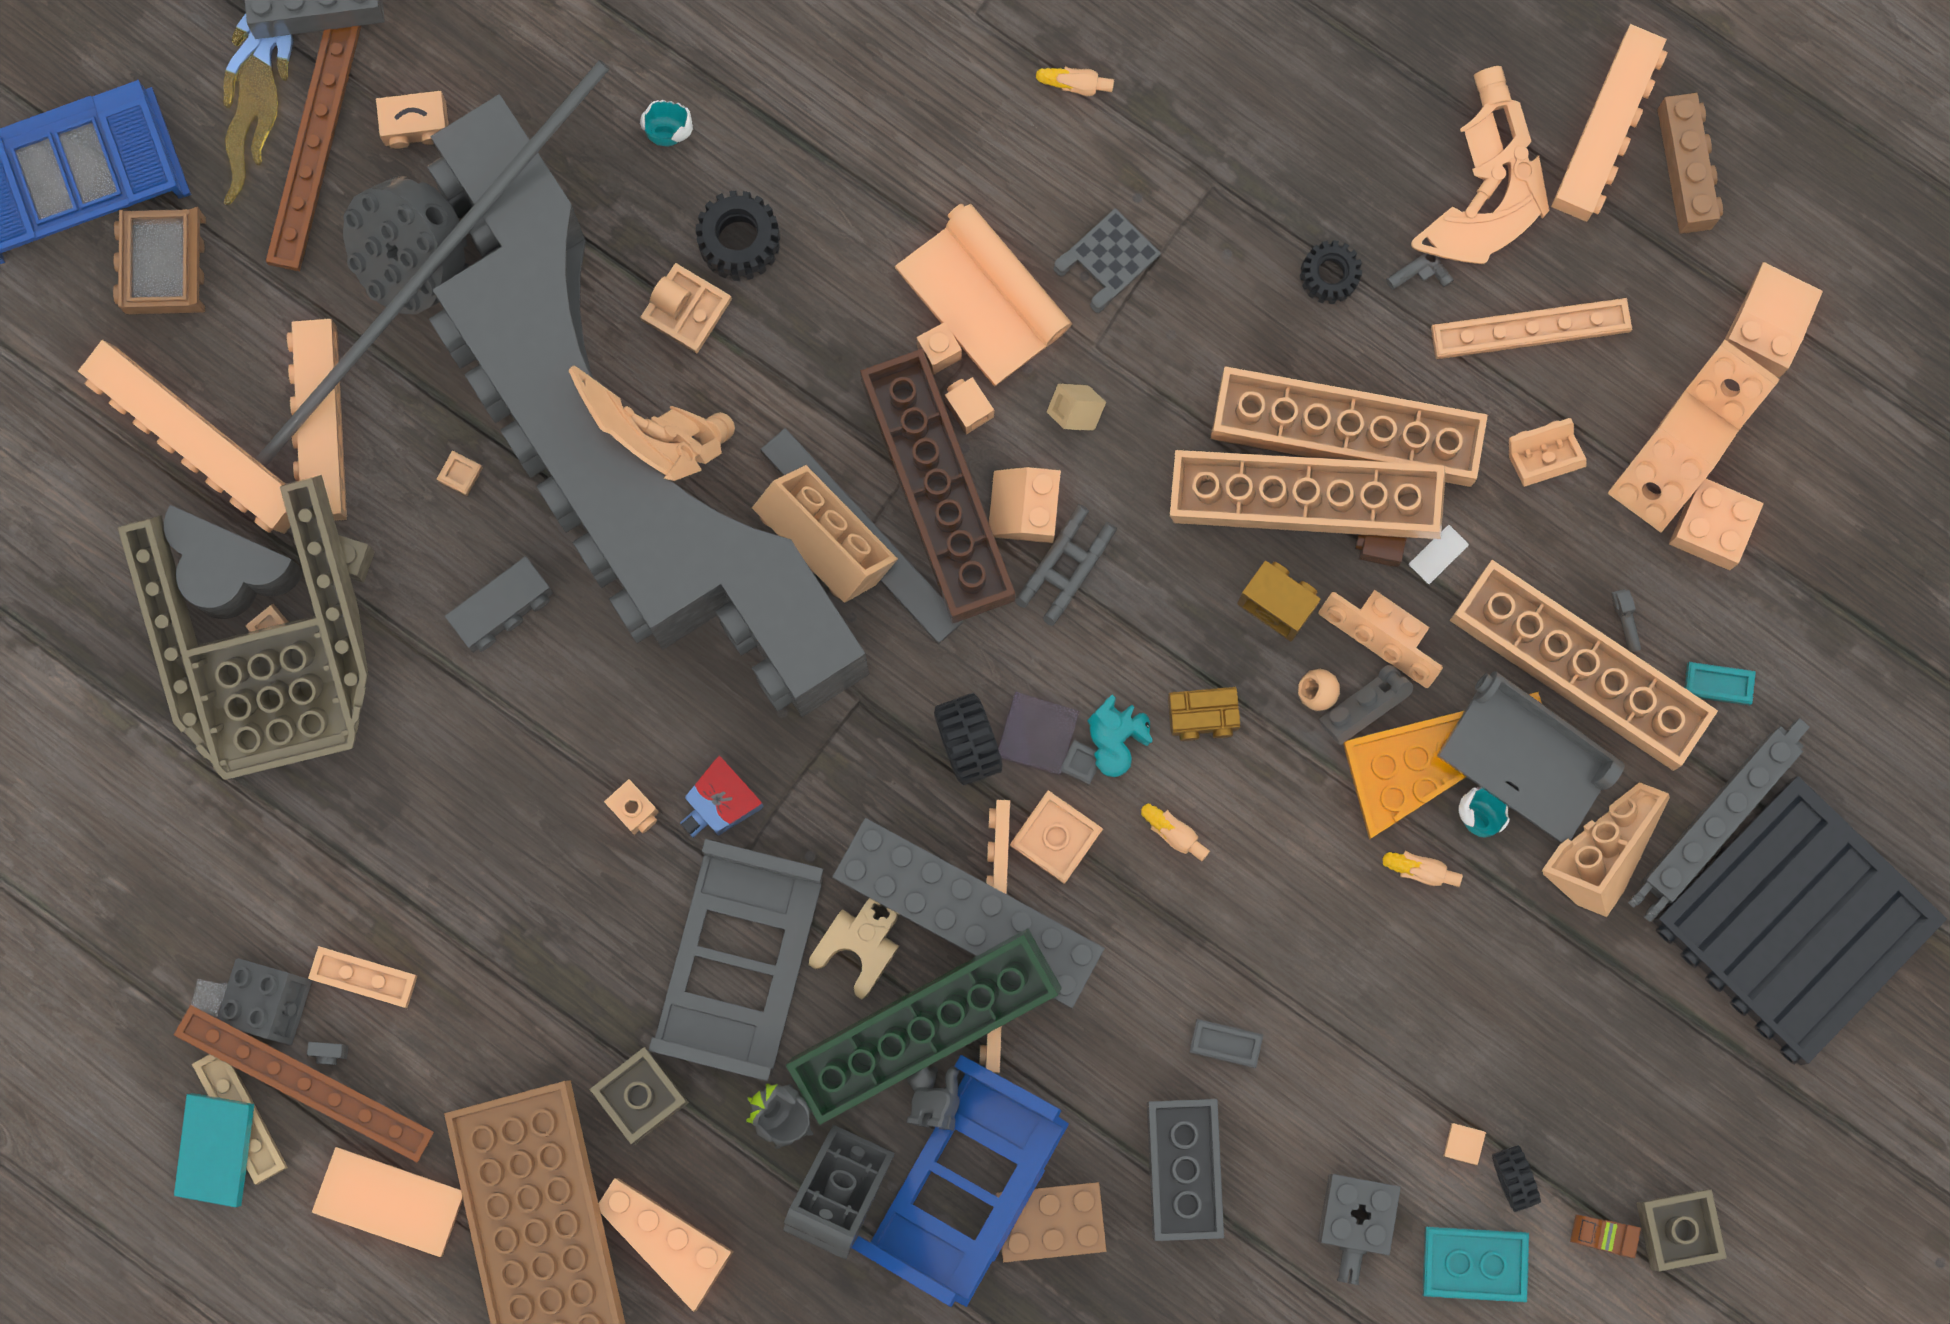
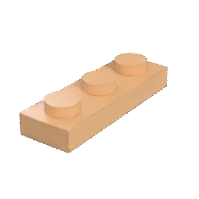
(362, 977)

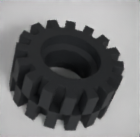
(1337, 254)

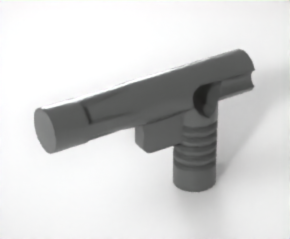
(1424, 269)

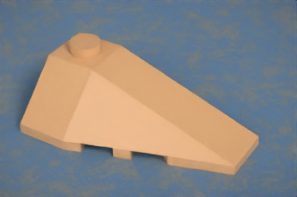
(1603, 857)

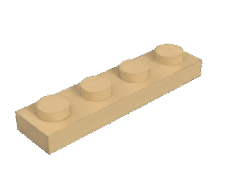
(224, 1082)

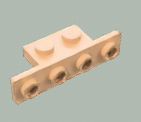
(1385, 631)

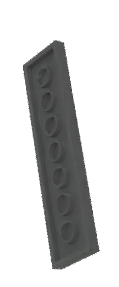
(959, 905)

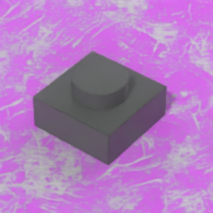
(327, 1052)

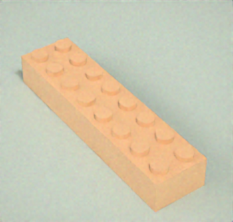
(1346, 424)
(1308, 494)
(1584, 665)

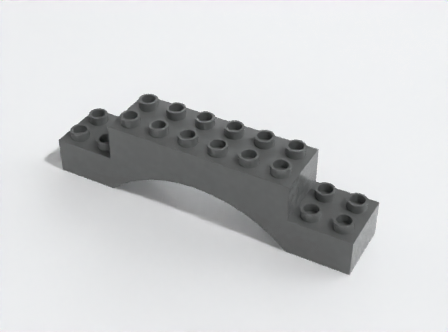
(663, 546)

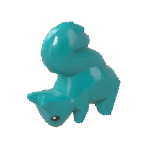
(1109, 732)

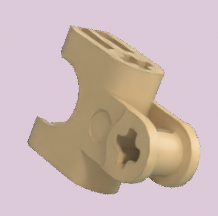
(865, 938)

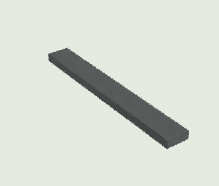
(902, 578)

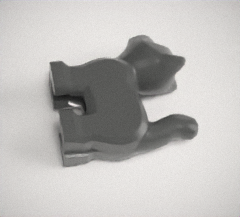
(938, 1102)

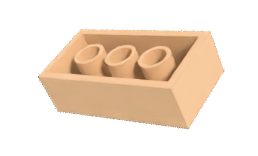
(825, 533)

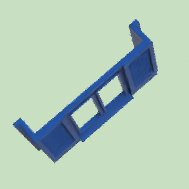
(931, 1251)

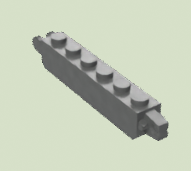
(1720, 817)

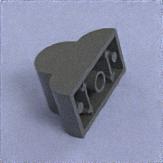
(222, 569)
(838, 1192)

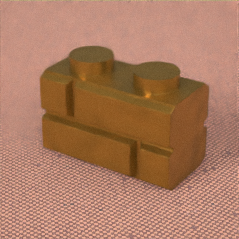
(1204, 712)

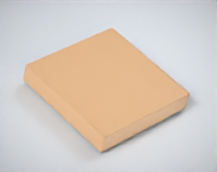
(1056, 837)

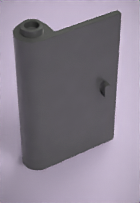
(1542, 755)

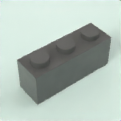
(500, 605)

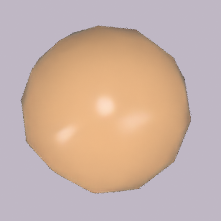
(1319, 689)

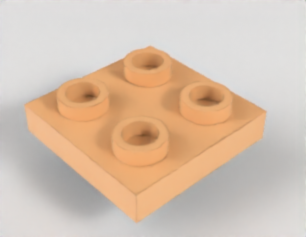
(685, 307)

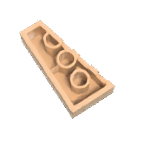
(670, 1245)

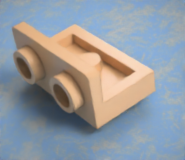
(1546, 452)

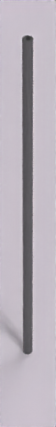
(433, 261)

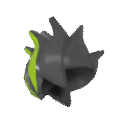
(780, 1115)

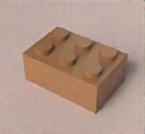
(1058, 1224)

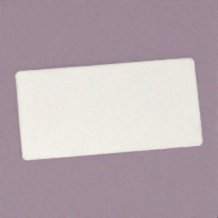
(1438, 554)

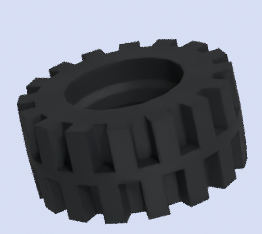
(1516, 1178)

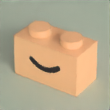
(411, 118)

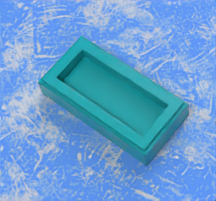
(1720, 683)

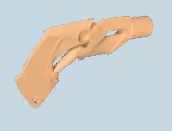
(1475, 236)
(662, 441)

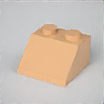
(1024, 504)

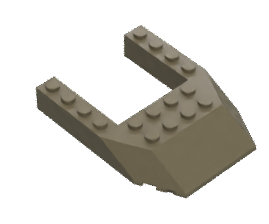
(271, 690)

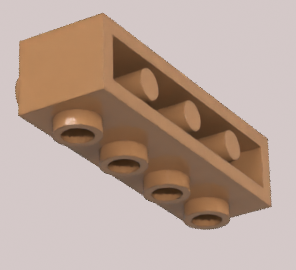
(1689, 163)

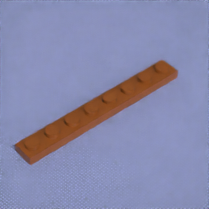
(312, 148)
(304, 1083)

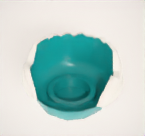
(666, 123)
(1483, 813)

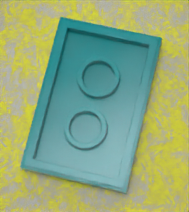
(214, 1150)
(1475, 1264)

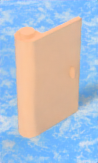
(983, 295)

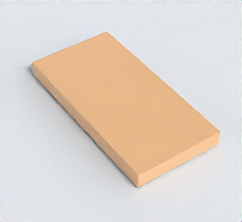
(388, 1202)

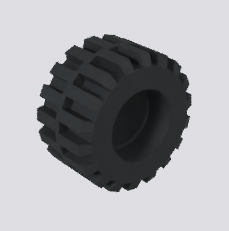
(732, 210)
(968, 739)

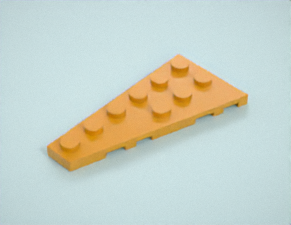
(1401, 769)

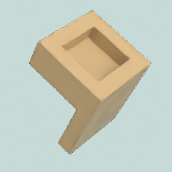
(1076, 407)

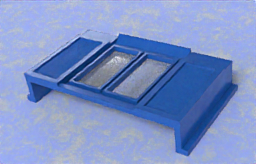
(84, 163)

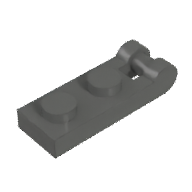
(1366, 704)

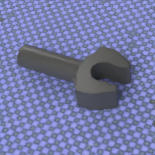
(1625, 607)

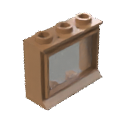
(159, 261)

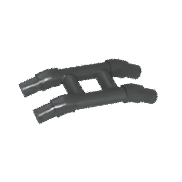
(1063, 545)

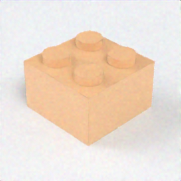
(1716, 524)

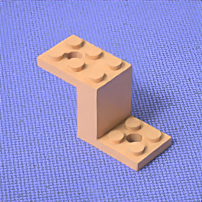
(1693, 436)

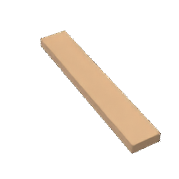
(1531, 328)

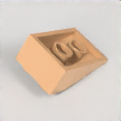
(1773, 318)

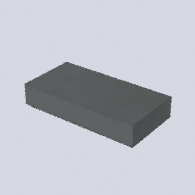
(1226, 1043)

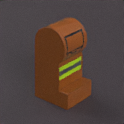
(1606, 1235)

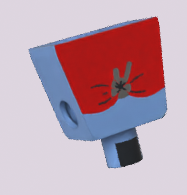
(719, 800)

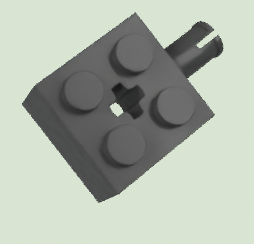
(1371, 1234)

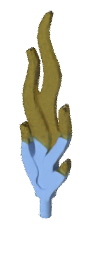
(257, 96)

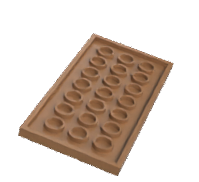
(534, 1210)

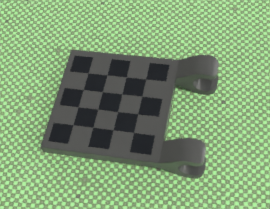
(1112, 254)

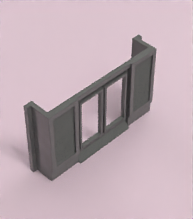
(755, 890)

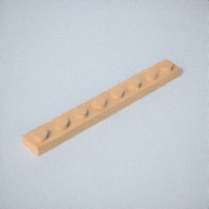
(999, 855)

